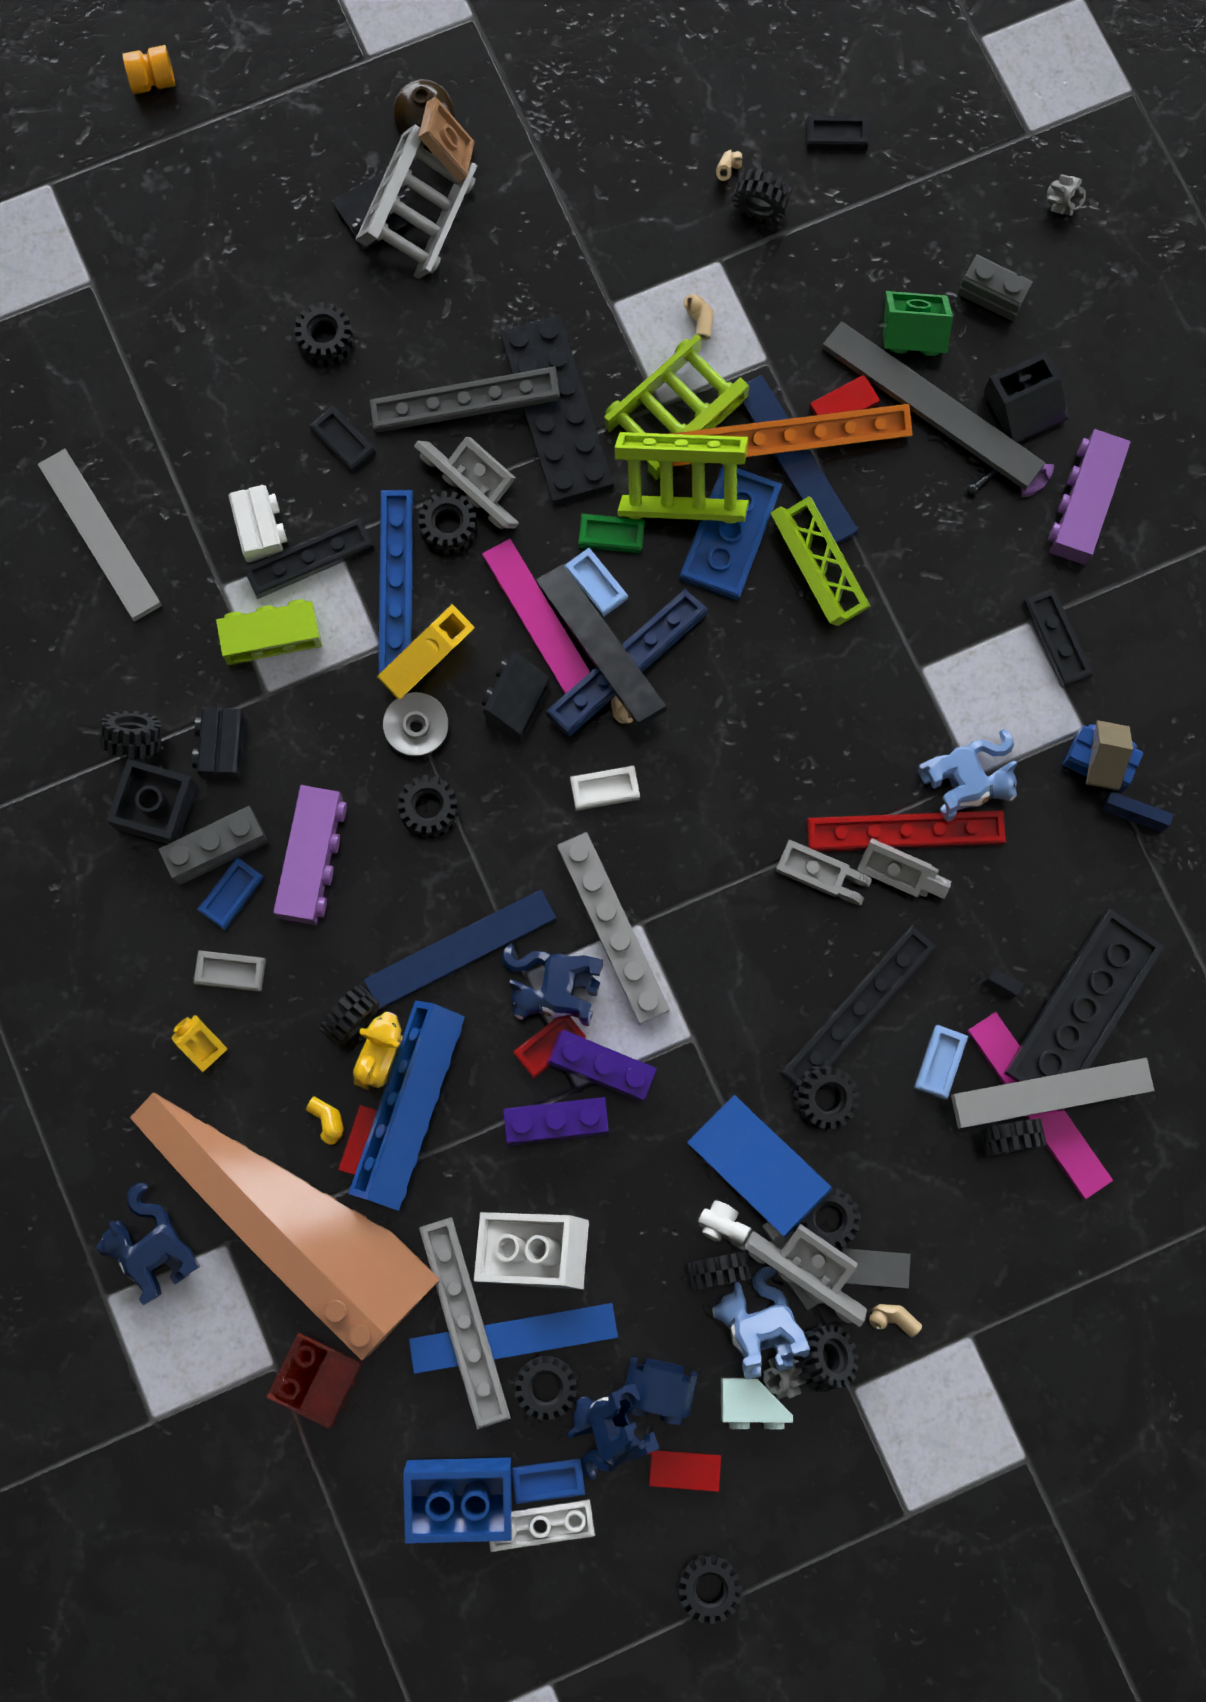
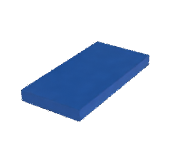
(726, 551)
(759, 1166)

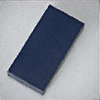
(1136, 812)

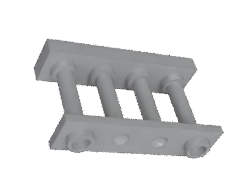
(387, 202)

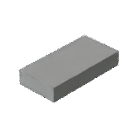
(229, 971)

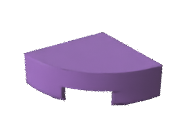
(1039, 482)

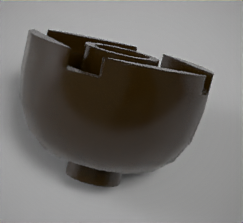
(412, 100)

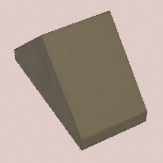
(1109, 755)

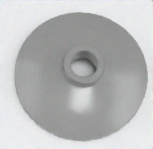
(413, 709)

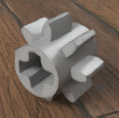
(1066, 195)
(783, 1382)

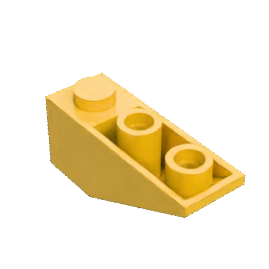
(425, 652)

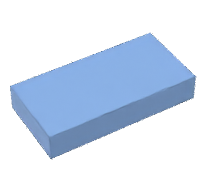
(596, 582)
(941, 1062)

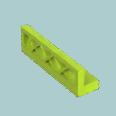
(809, 566)

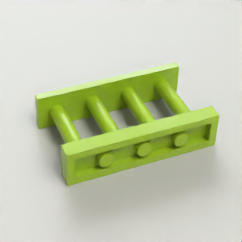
(706, 415)
(682, 448)

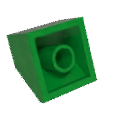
(917, 323)

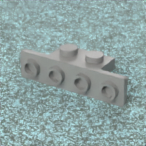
(476, 475)
(814, 1267)

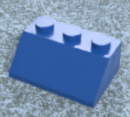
(458, 1500)

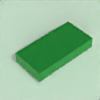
(611, 533)

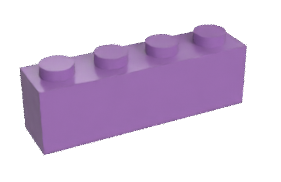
(1089, 496)
(309, 855)

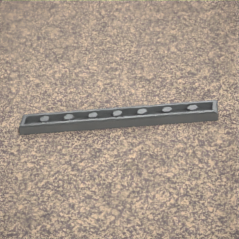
(933, 405)

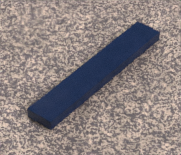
(800, 465)
(643, 647)
(460, 949)

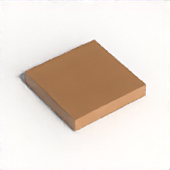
(446, 139)

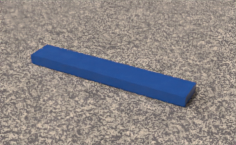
(395, 574)
(521, 1336)

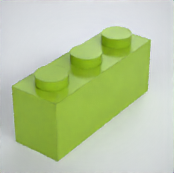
(269, 632)

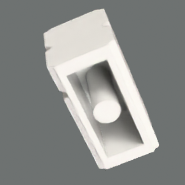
(256, 523)

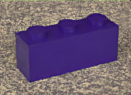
(601, 1065)
(556, 1121)

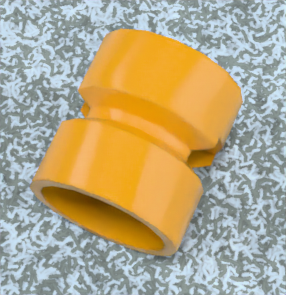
(149, 69)

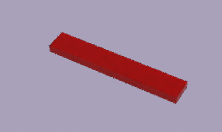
(906, 831)

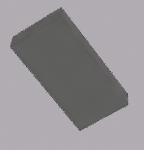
(879, 1268)

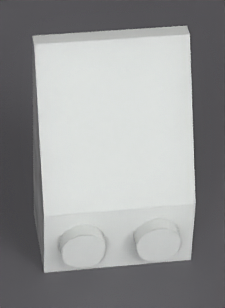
(531, 1250)

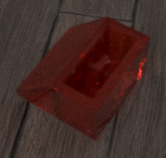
(315, 1380)

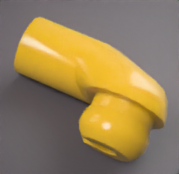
(330, 1120)

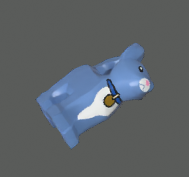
(967, 777)
(762, 1329)

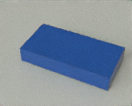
(230, 893)
(548, 1481)

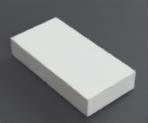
(605, 788)

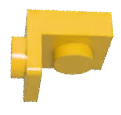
(198, 1042)

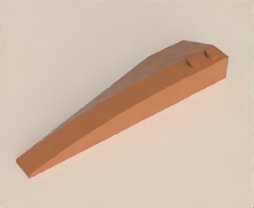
(327, 1254)

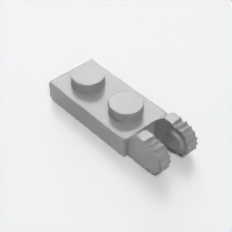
(820, 872)

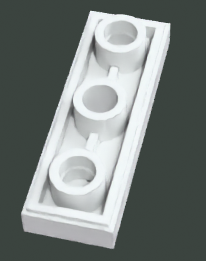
(563, 1523)

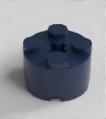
(662, 1389)

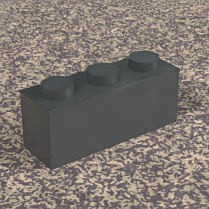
(213, 845)

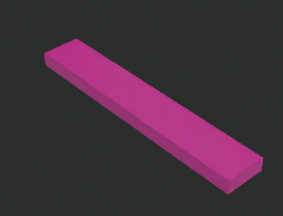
(536, 615)
(1061, 1134)

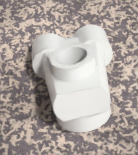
(720, 1223)

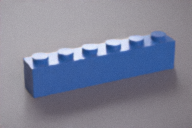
(407, 1105)

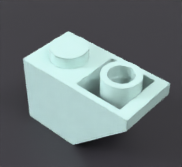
(749, 1402)

